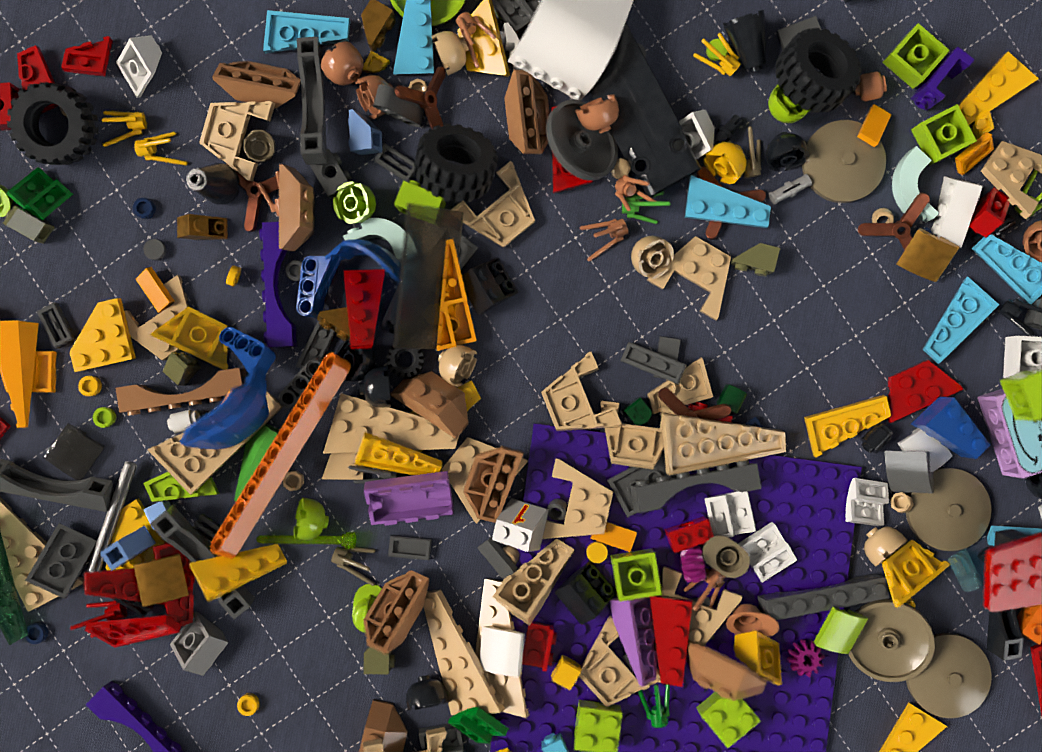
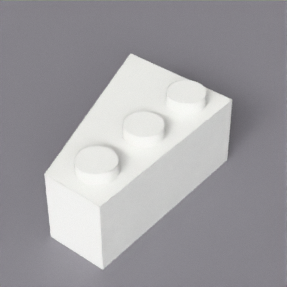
(955, 209)

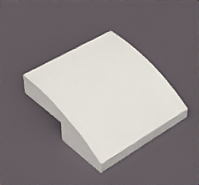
(922, 442)
(866, 502)
(730, 514)
(768, 552)
(501, 651)

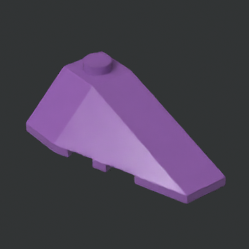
(636, 631)

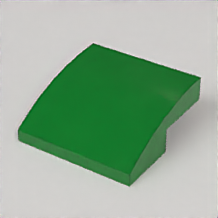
(39, 194)
(478, 725)

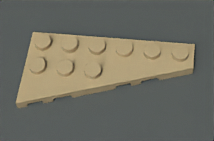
(357, 416)
(706, 443)
(196, 465)
(23, 550)
(456, 660)
(507, 688)

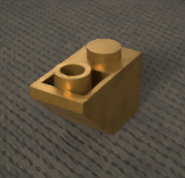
(377, 21)
(201, 227)
(337, 321)

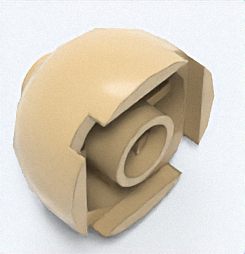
(450, 50)
(651, 256)
(457, 364)
(882, 543)

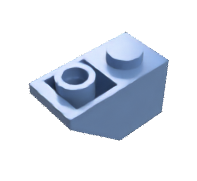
(364, 135)
(127, 548)

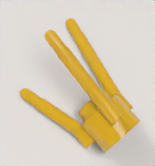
(728, 64)
(134, 121)
(148, 147)

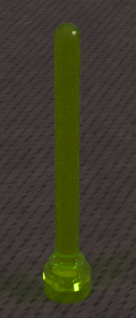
(346, 540)

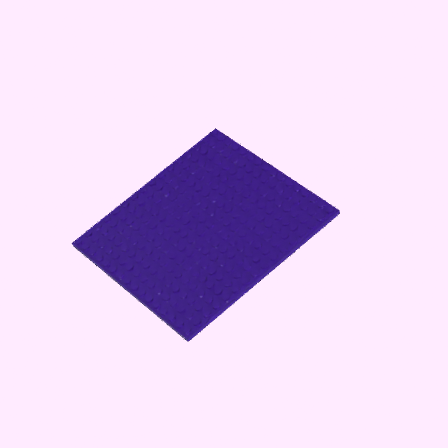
(810, 512)

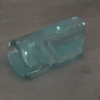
(965, 571)

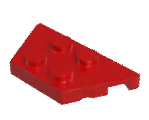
(918, 388)

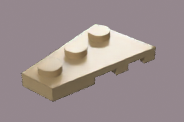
(692, 387)
(338, 467)

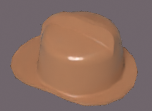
(749, 618)

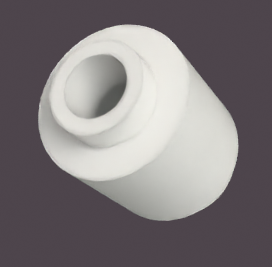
(182, 420)

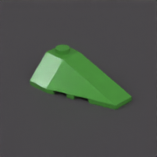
(253, 454)

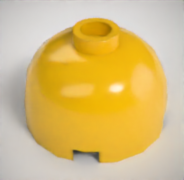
(726, 161)

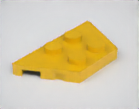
(488, 51)
(195, 335)
(910, 570)

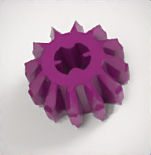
(693, 564)
(813, 655)

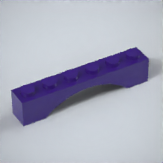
(280, 329)
(114, 705)

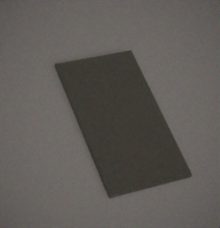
(422, 273)

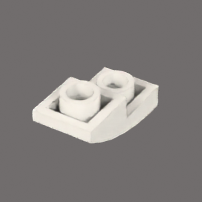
(509, 39)

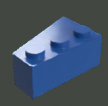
(952, 427)

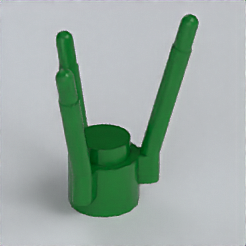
(659, 713)

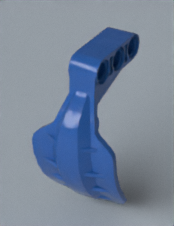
(326, 269)
(245, 405)

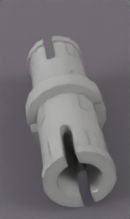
(801, 183)

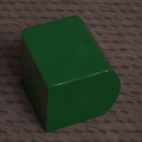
(733, 397)
(637, 412)

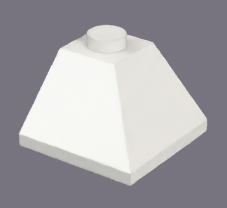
(139, 62)
(698, 132)

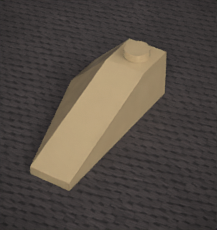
(530, 586)

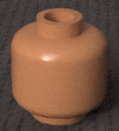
(871, 86)

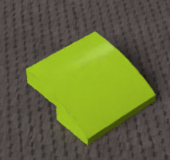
(840, 630)

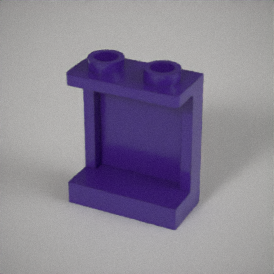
(951, 65)

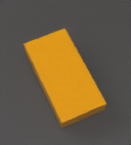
(874, 125)
(974, 153)
(154, 289)
(44, 372)
(617, 537)

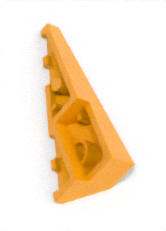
(454, 318)
(17, 364)

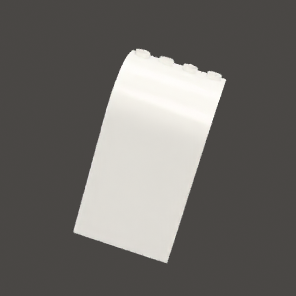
(571, 42)

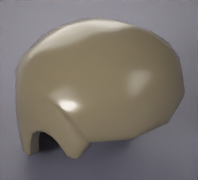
(259, 146)

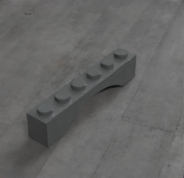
(313, 103)
(86, 493)
(653, 495)
(180, 533)
(803, 602)

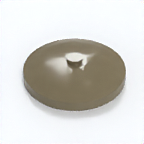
(842, 164)
(953, 514)
(893, 642)
(954, 679)

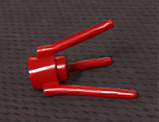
(114, 612)

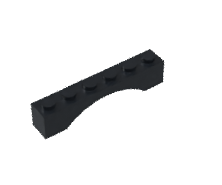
(1004, 634)

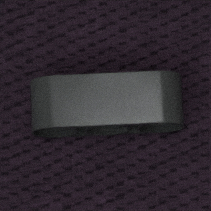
(403, 110)
(295, 387)

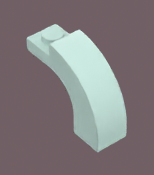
(906, 182)
(381, 229)

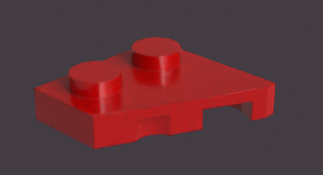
(88, 58)

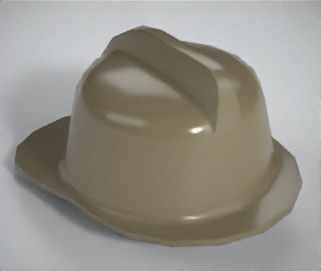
(726, 556)

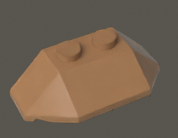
(257, 82)
(526, 113)
(295, 209)
(435, 401)
(491, 481)
(395, 611)
(722, 674)
(385, 724)

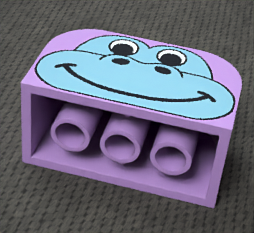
(1014, 441)

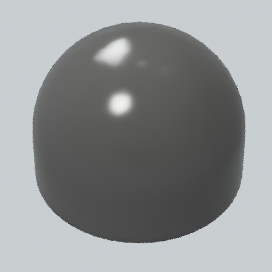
(561, 505)

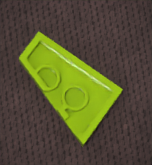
(168, 488)

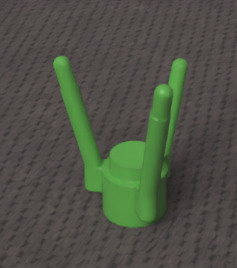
(634, 205)

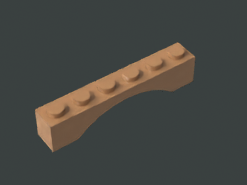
(140, 397)

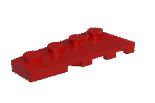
(363, 298)

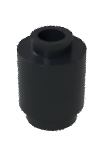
(876, 438)

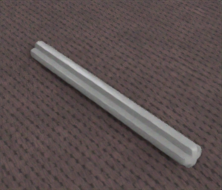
(112, 515)

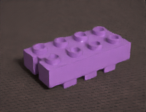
(409, 498)

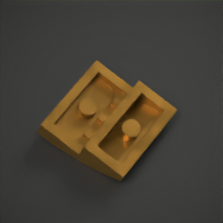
(927, 255)
(160, 580)

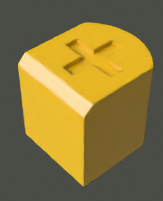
(566, 672)

